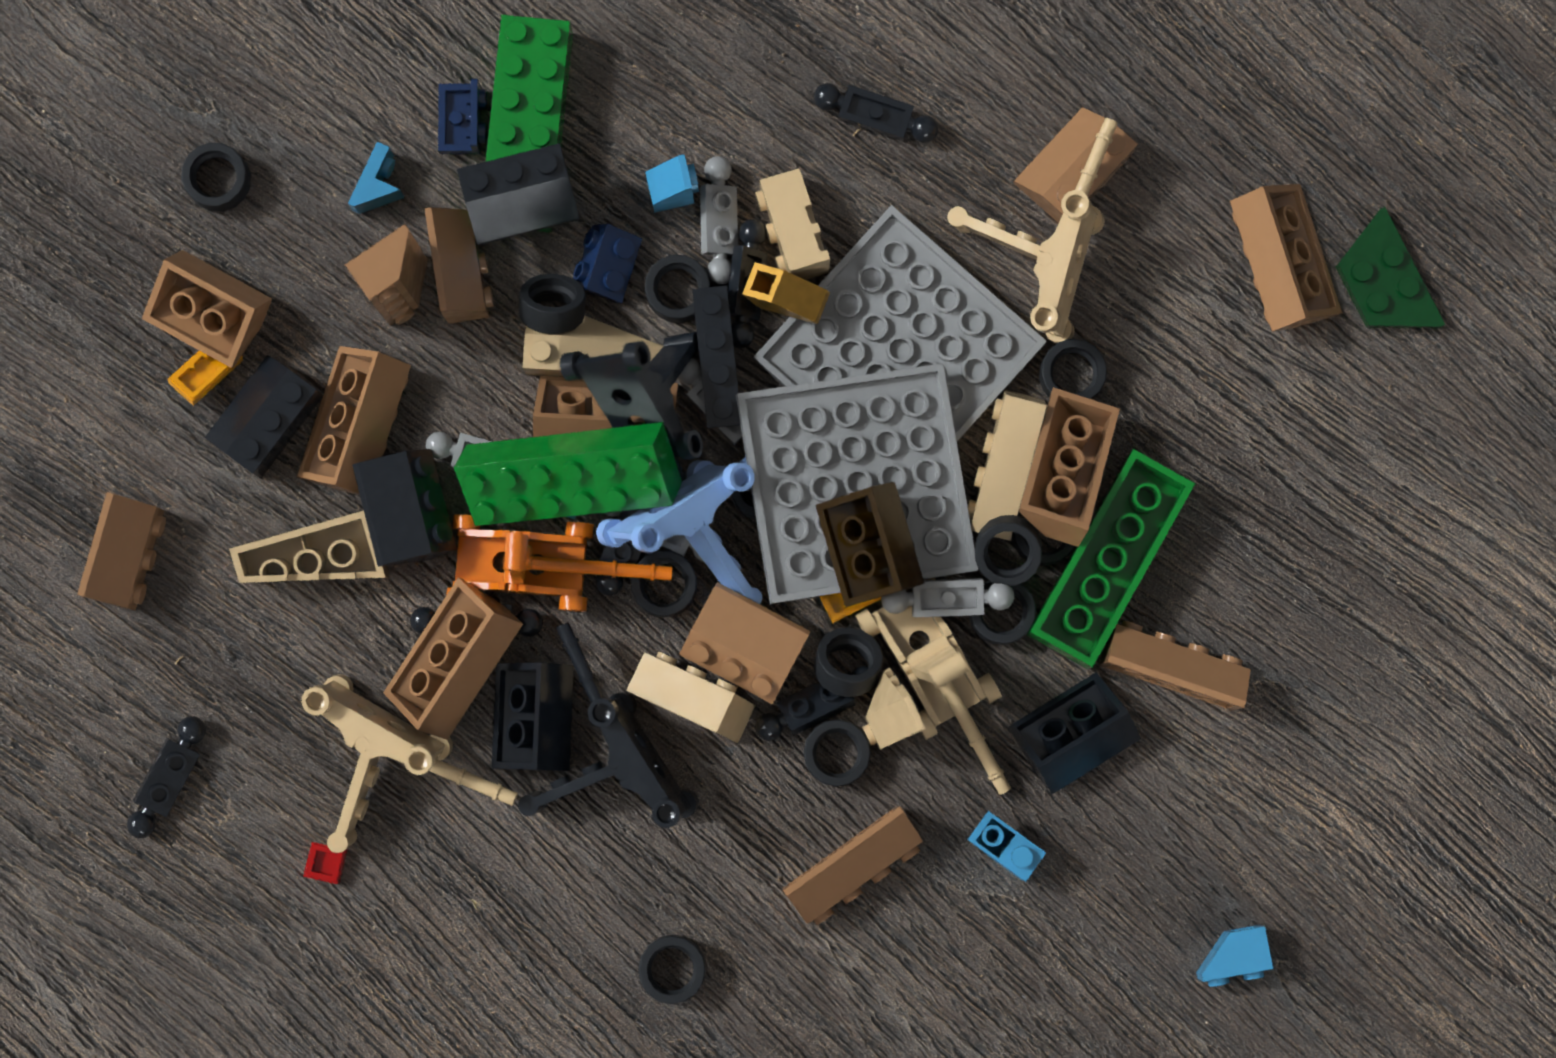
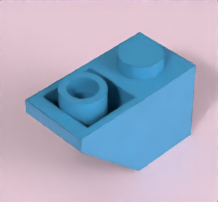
(672, 184)
(1006, 846)
(1237, 953)

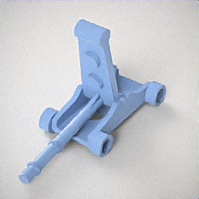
(690, 517)

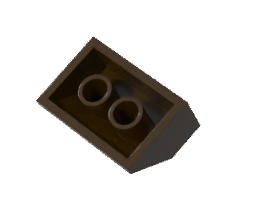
(869, 544)

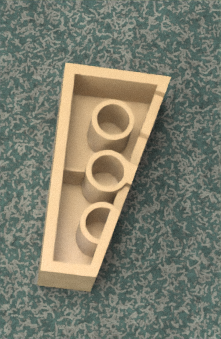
(1008, 459)
(316, 552)

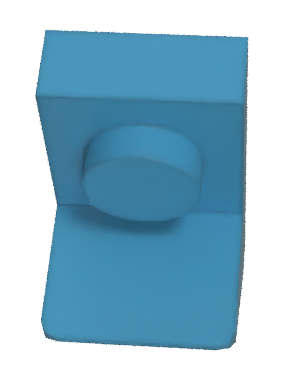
(370, 189)

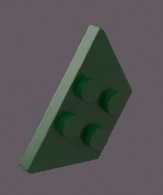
(1385, 280)

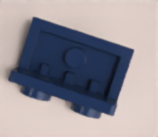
(460, 118)
(607, 261)

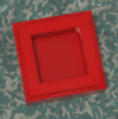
(324, 864)

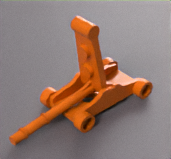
(561, 562)

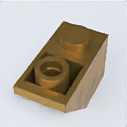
(785, 293)

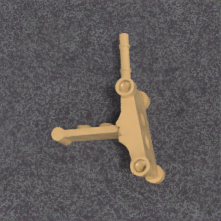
(1062, 254)
(938, 678)
(383, 734)

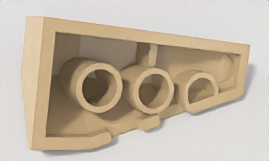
(591, 337)
(891, 713)

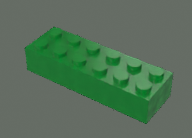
(529, 86)
(569, 474)
(1111, 559)

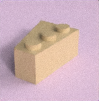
(793, 225)
(691, 695)

